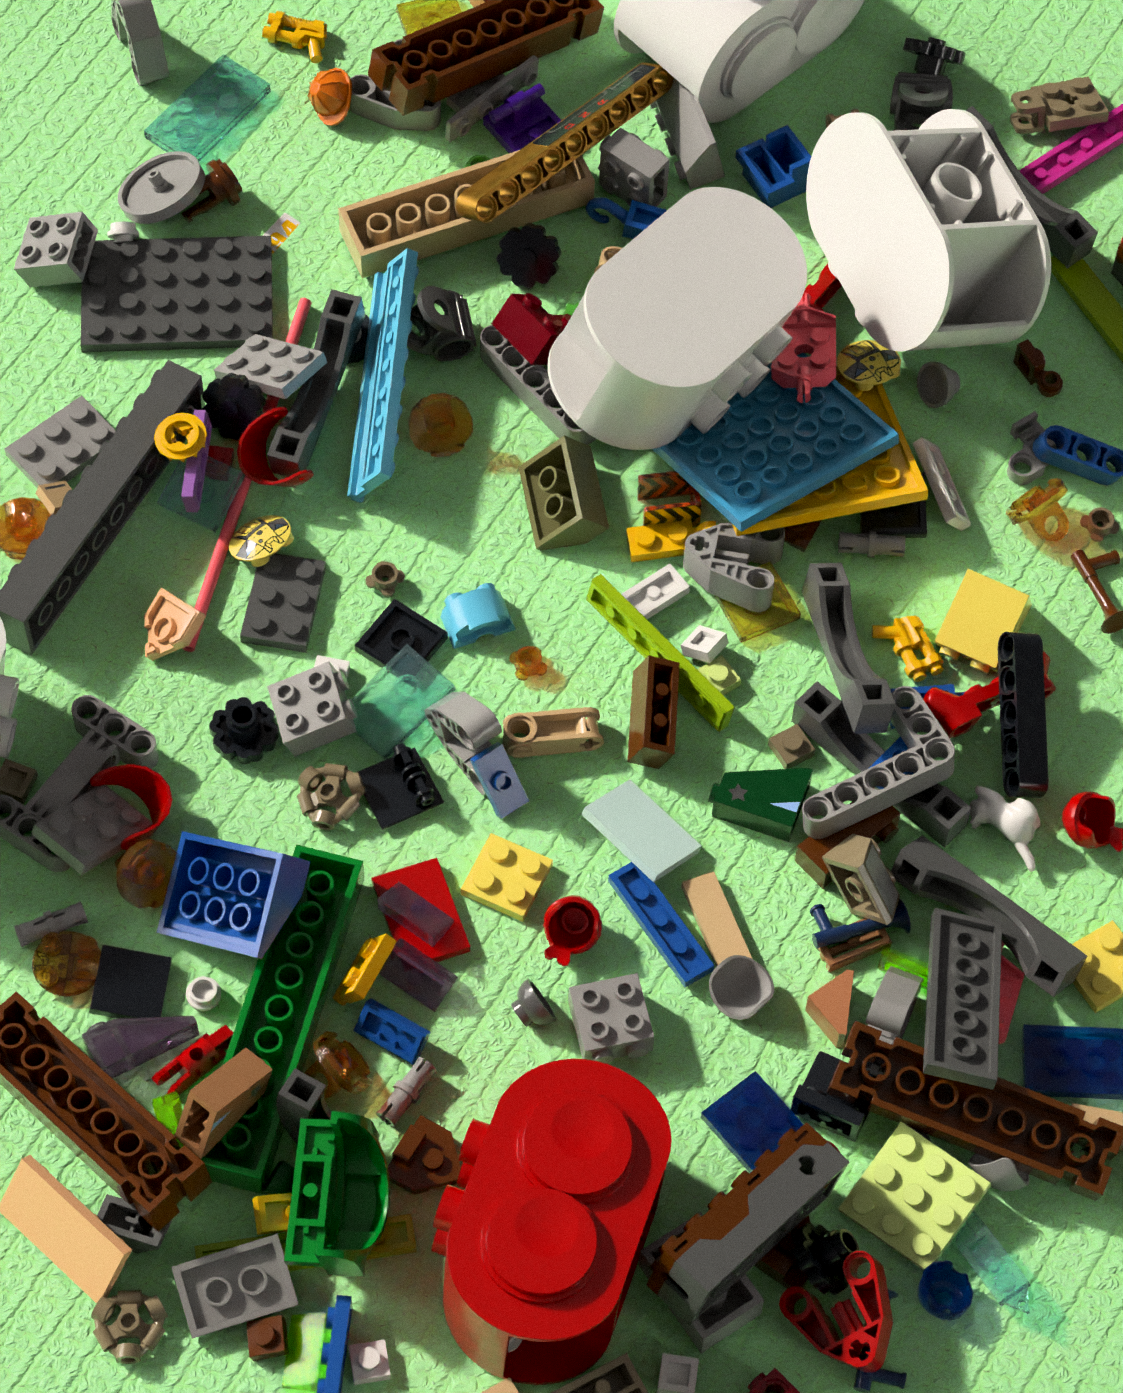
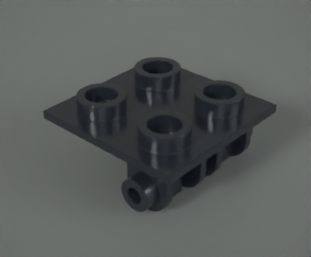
(399, 787)

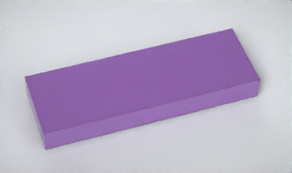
(196, 469)

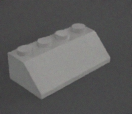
(688, 136)

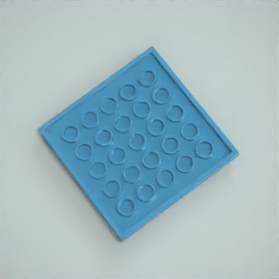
(776, 448)

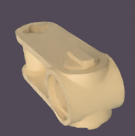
(552, 732)

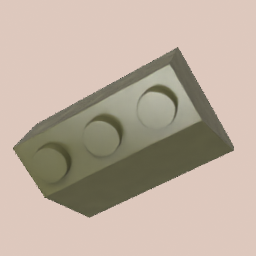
(563, 495)

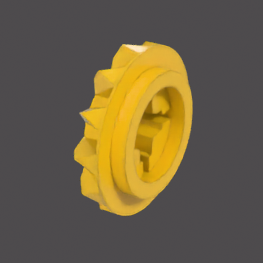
(185, 425)

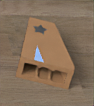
(221, 1101)

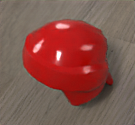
(1091, 821)
(571, 927)

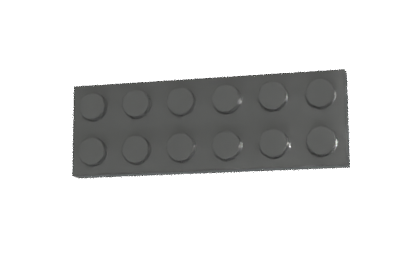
(963, 999)

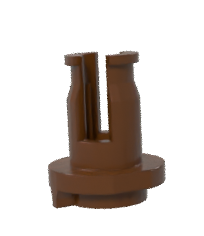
(220, 184)

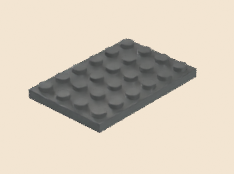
(177, 293)

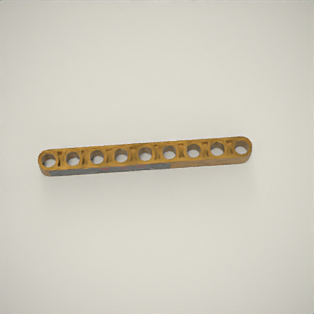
(563, 143)

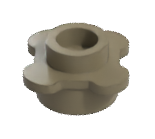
(1101, 516)
(385, 570)

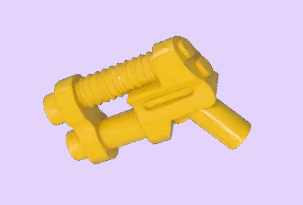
(307, 33)
(909, 636)

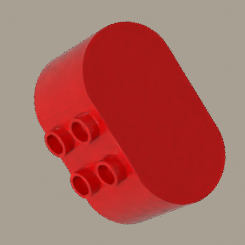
(551, 1219)

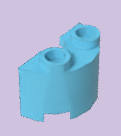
(475, 615)

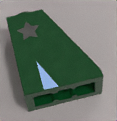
(762, 799)

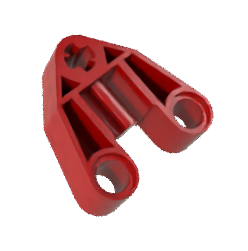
(874, 1304)

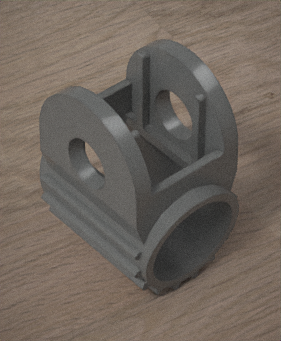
(918, 98)
(446, 335)

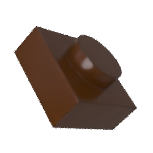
(267, 1338)

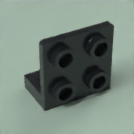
(824, 1110)

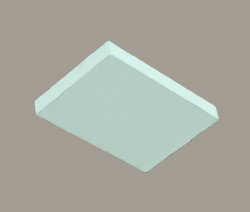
(641, 830)

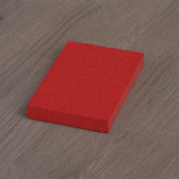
(429, 883)

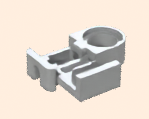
(1032, 430)

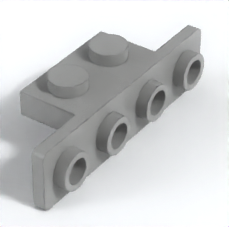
(484, 97)

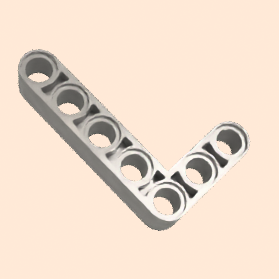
(521, 378)
(888, 774)

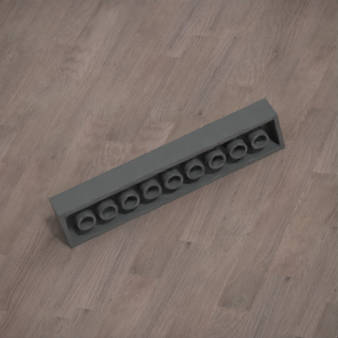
(94, 510)

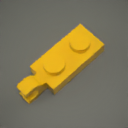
(661, 539)

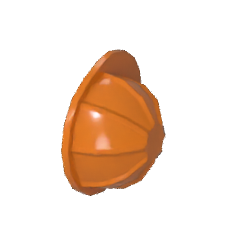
(331, 95)

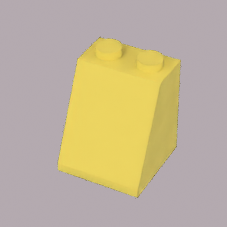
(978, 618)

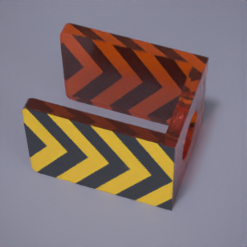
(664, 486)

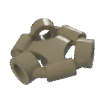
(329, 794)
(128, 1325)

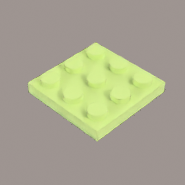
(914, 1197)

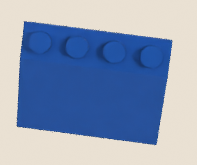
(230, 894)

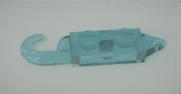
(993, 1264)

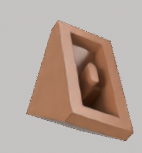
(831, 1006)

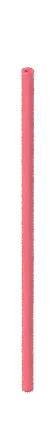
(237, 504)

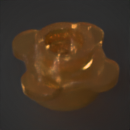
(524, 655)

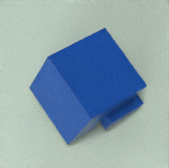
(775, 167)

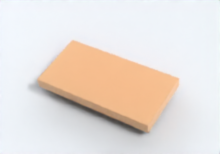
(64, 1229)

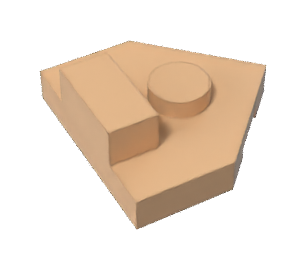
(170, 624)

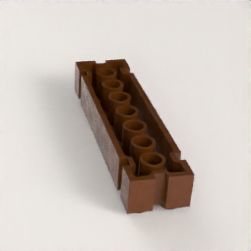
(477, 47)
(95, 1116)
(989, 1122)

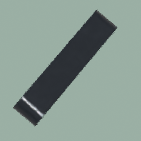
(1022, 714)

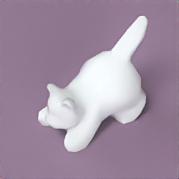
(1014, 819)

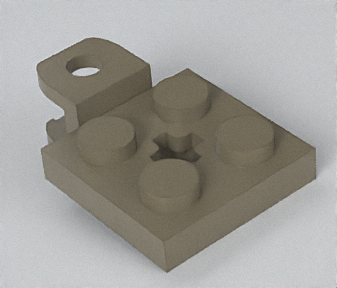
(1050, 106)

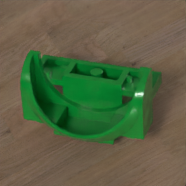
(337, 1199)

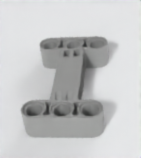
(72, 777)

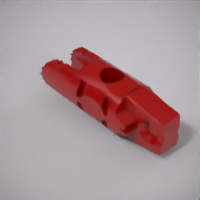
(196, 1060)

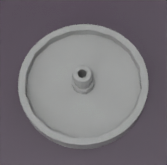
(161, 187)

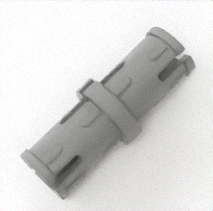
(871, 544)
(51, 922)
(406, 1092)

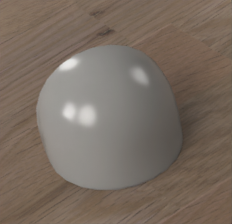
(740, 987)
(1000, 1173)

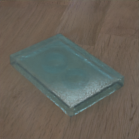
(395, 700)

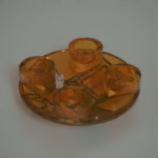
(66, 963)

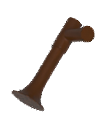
(1086, 568)

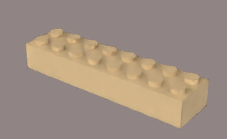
(427, 216)

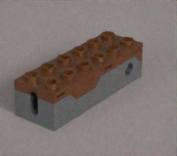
(745, 1222)

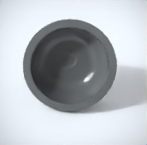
(532, 1006)

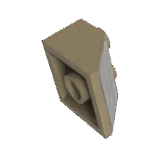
(863, 878)

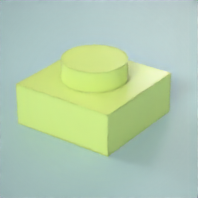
(721, 675)

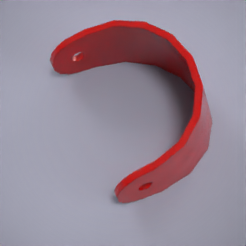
(252, 452)
(148, 786)

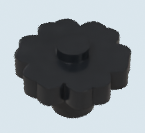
(932, 55)
(528, 255)
(233, 404)
(244, 730)
(822, 1256)

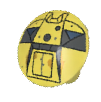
(868, 364)
(260, 539)

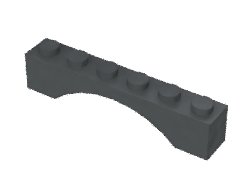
(1066, 229)
(302, 426)
(862, 692)
(826, 722)
(1041, 952)

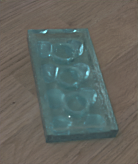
(208, 109)

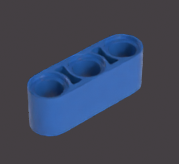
(1066, 455)

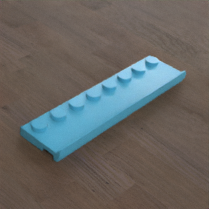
(383, 376)

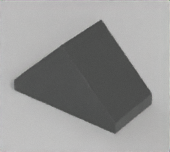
(130, 1226)

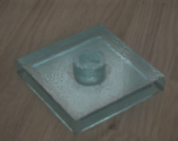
(218, 492)

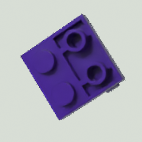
(520, 119)

